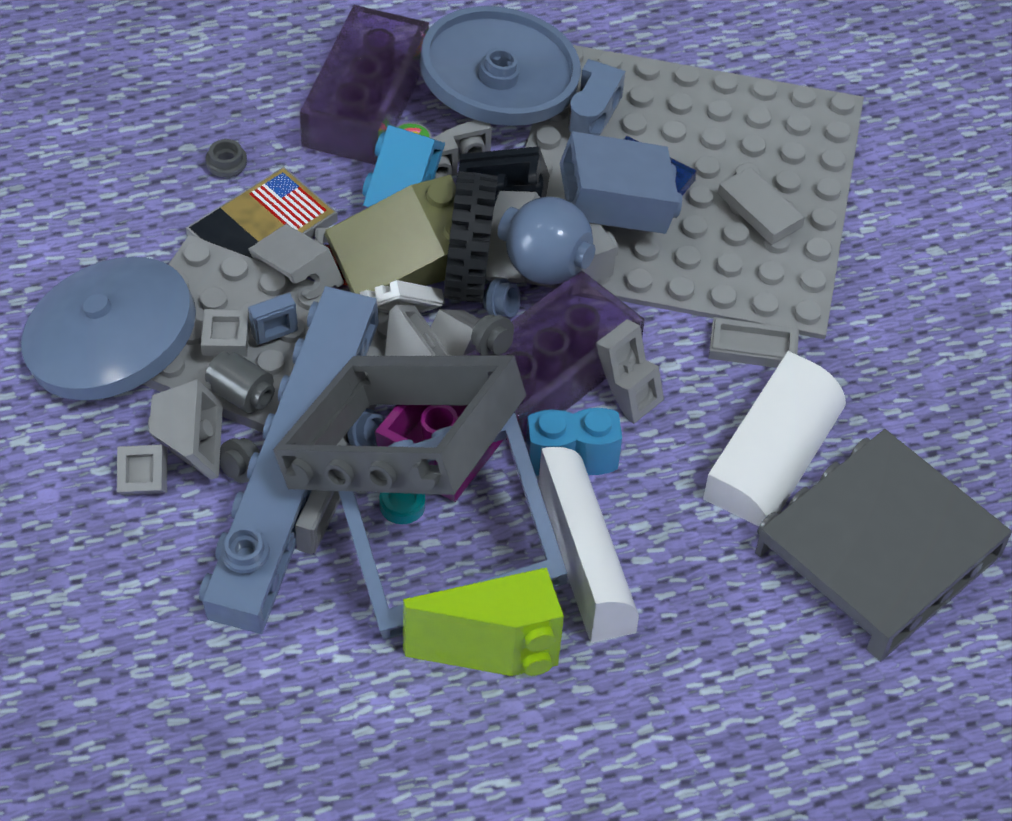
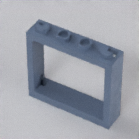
(391, 620)

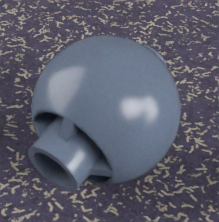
(547, 240)

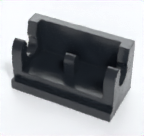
(516, 169)

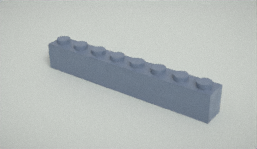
(338, 330)

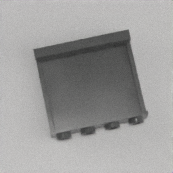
(885, 539)

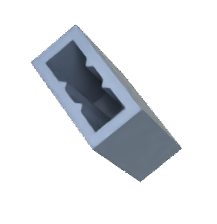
(620, 182)

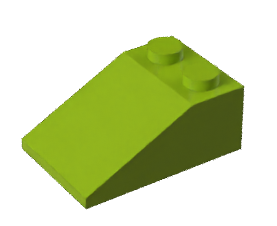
(489, 625)

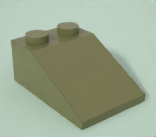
(397, 238)

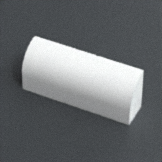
(776, 440)
(586, 546)

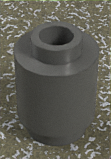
(240, 381)

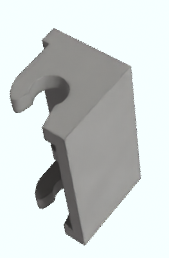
(299, 258)

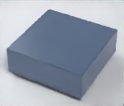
(273, 318)

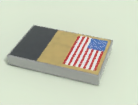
(261, 211)

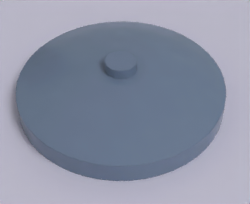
(500, 65)
(108, 328)

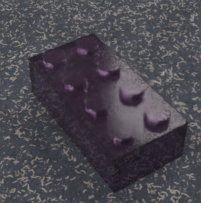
(363, 84)
(558, 344)

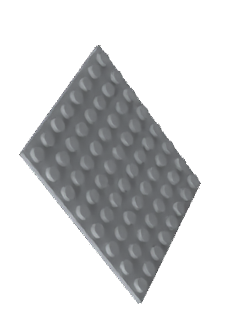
(721, 125)

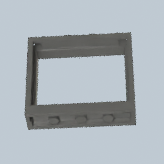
(484, 383)

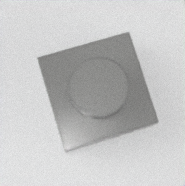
(225, 332)
(142, 469)

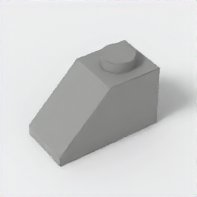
(189, 425)

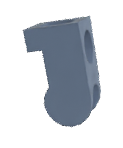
(597, 99)

